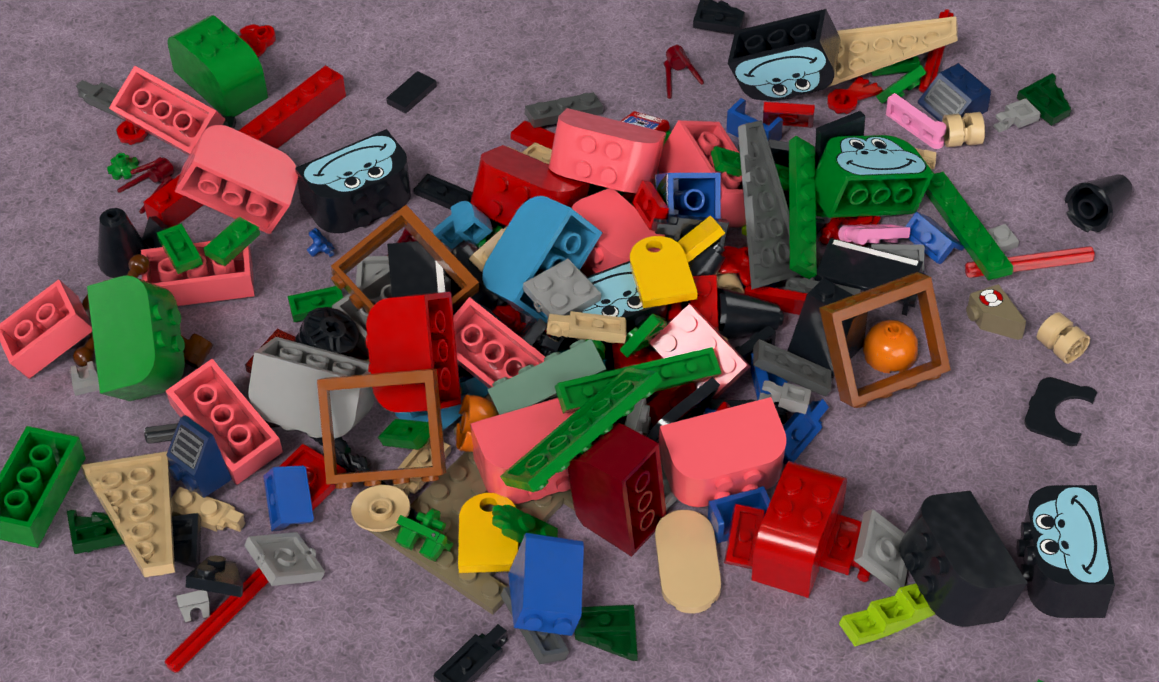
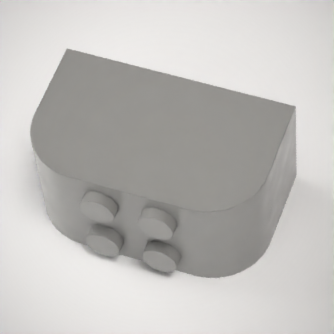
(286, 387)

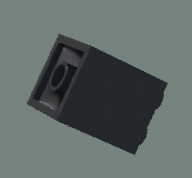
(809, 334)

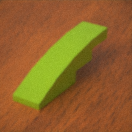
(886, 616)

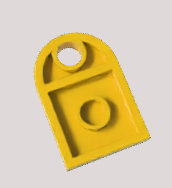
(661, 275)
(480, 542)

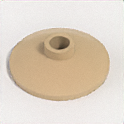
(380, 507)

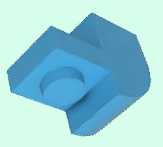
(463, 224)

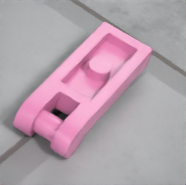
(916, 121)
(873, 233)

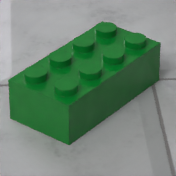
(36, 483)

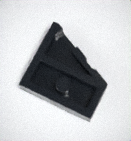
(718, 17)
(187, 539)
(216, 576)

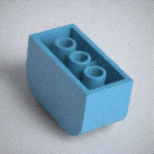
(533, 242)

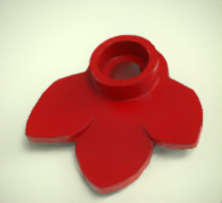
(258, 37)
(737, 262)

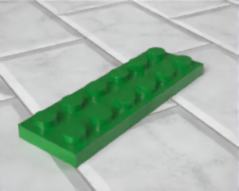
(580, 429)

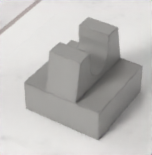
(84, 378)
(192, 600)

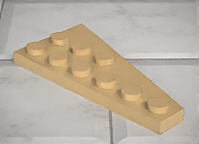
(880, 46)
(139, 505)

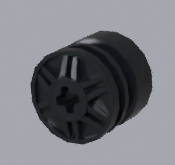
(329, 331)

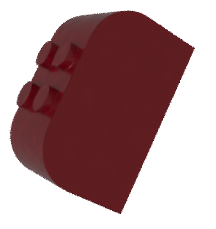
(619, 487)

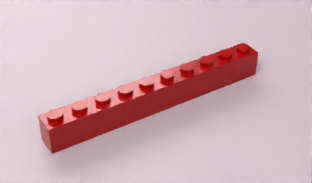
(271, 127)

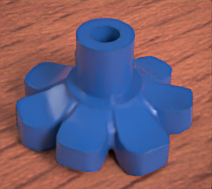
(319, 244)

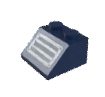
(955, 93)
(196, 458)

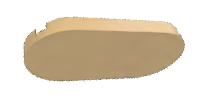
(687, 561)

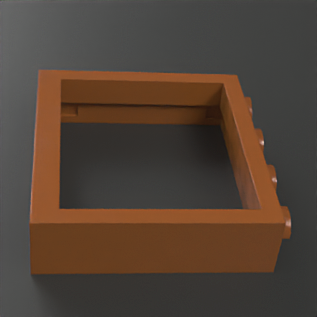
(403, 218)
(836, 312)
(400, 475)

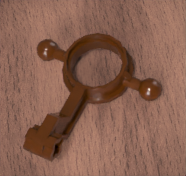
(195, 348)

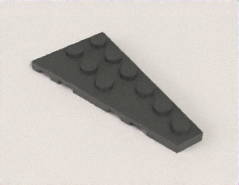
(764, 209)

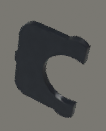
(1048, 396)

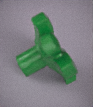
(121, 166)

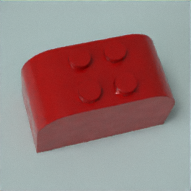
(511, 178)
(409, 336)
(797, 528)

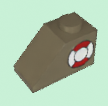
(995, 312)

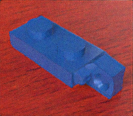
(802, 429)

